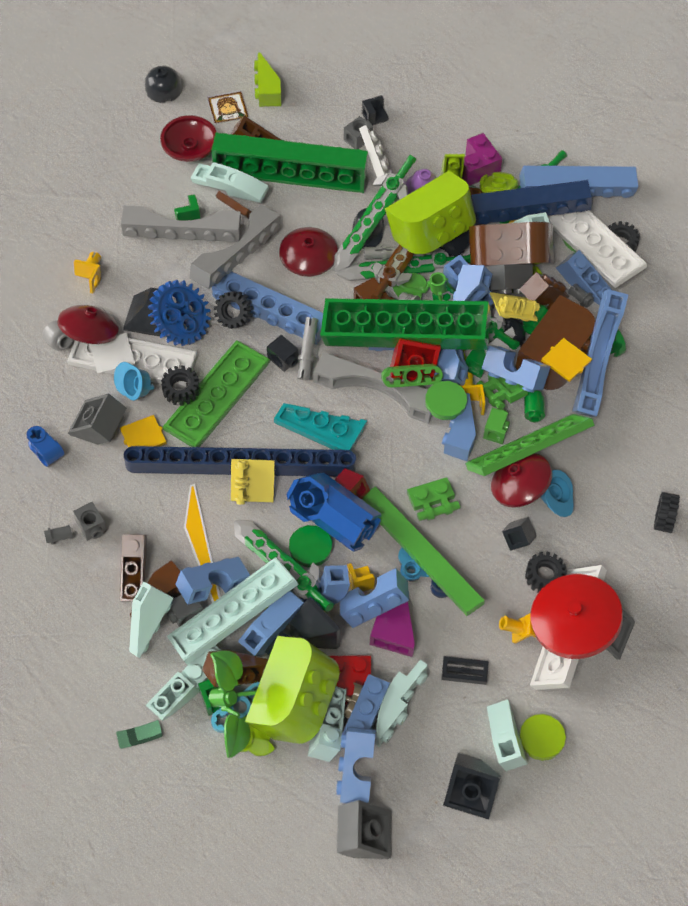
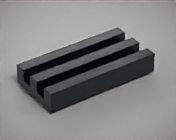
(464, 678)

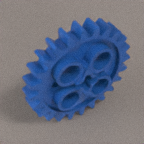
(179, 312)

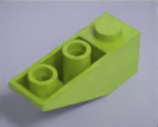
(268, 83)
(453, 163)

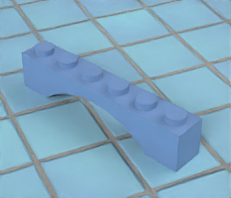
(471, 286)
(604, 332)

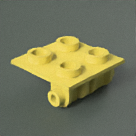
(515, 306)
(252, 480)

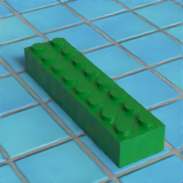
(293, 162)
(384, 321)

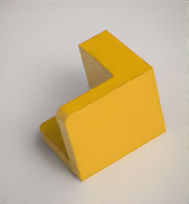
(361, 578)

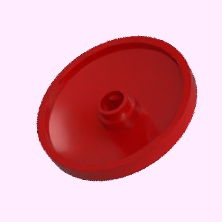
(576, 616)

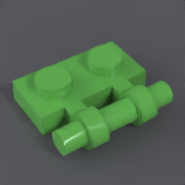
(506, 391)
(431, 494)

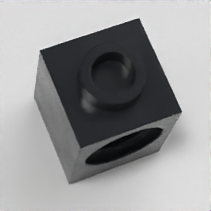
(282, 353)

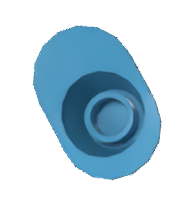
(132, 381)
(559, 494)

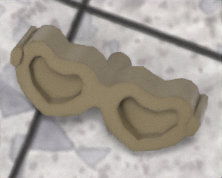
(357, 690)

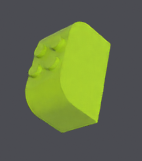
(432, 214)
(293, 691)

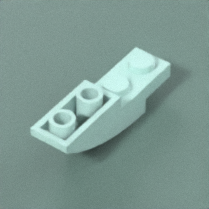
(231, 180)
(179, 688)
(393, 708)

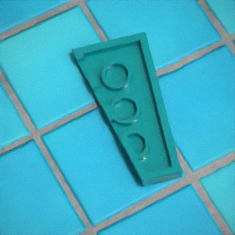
(325, 429)

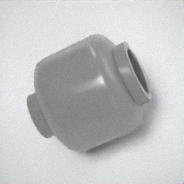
(55, 337)

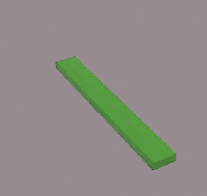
(424, 553)

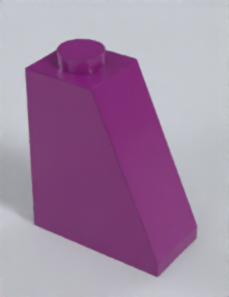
(394, 631)

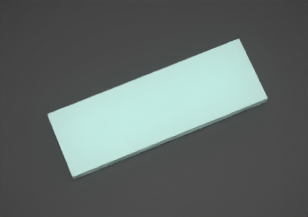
(232, 610)

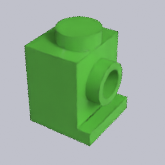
(496, 426)

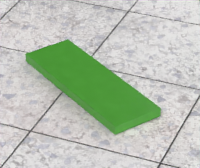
(217, 394)
(529, 444)

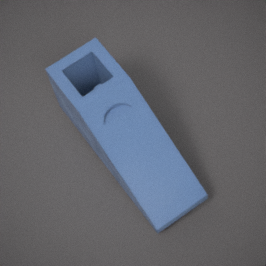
(580, 271)
(462, 435)
(270, 623)

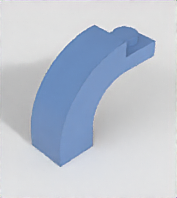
(333, 584)

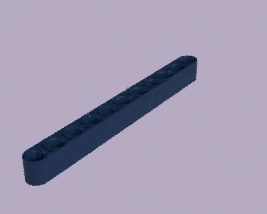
(209, 455)

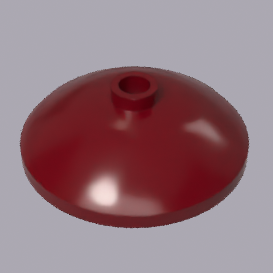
(188, 138)
(306, 258)
(88, 324)
(522, 481)

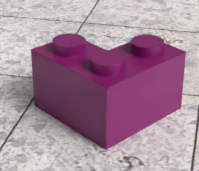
(480, 159)

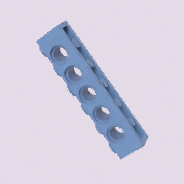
(265, 298)

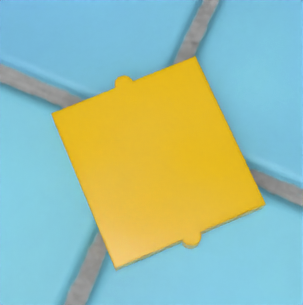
(566, 360)
(143, 433)

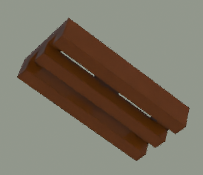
(233, 204)

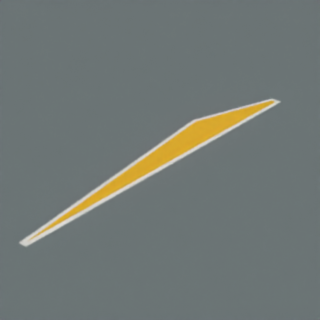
(197, 536)

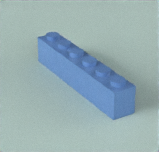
(602, 180)

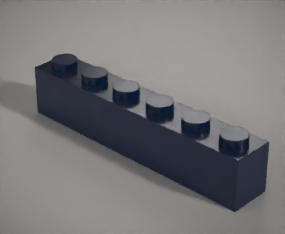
(518, 203)

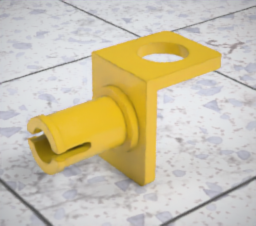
(89, 269)
(476, 392)
(520, 628)

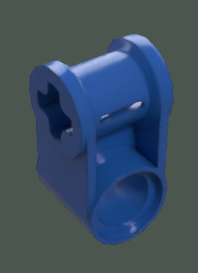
(44, 445)

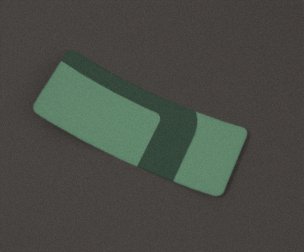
(139, 735)

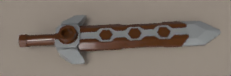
(393, 271)

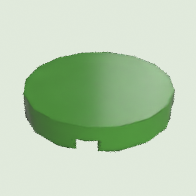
(446, 400)

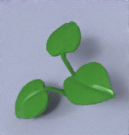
(418, 285)
(227, 672)

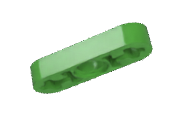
(405, 369)

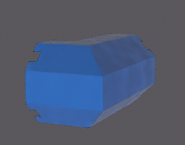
(333, 509)

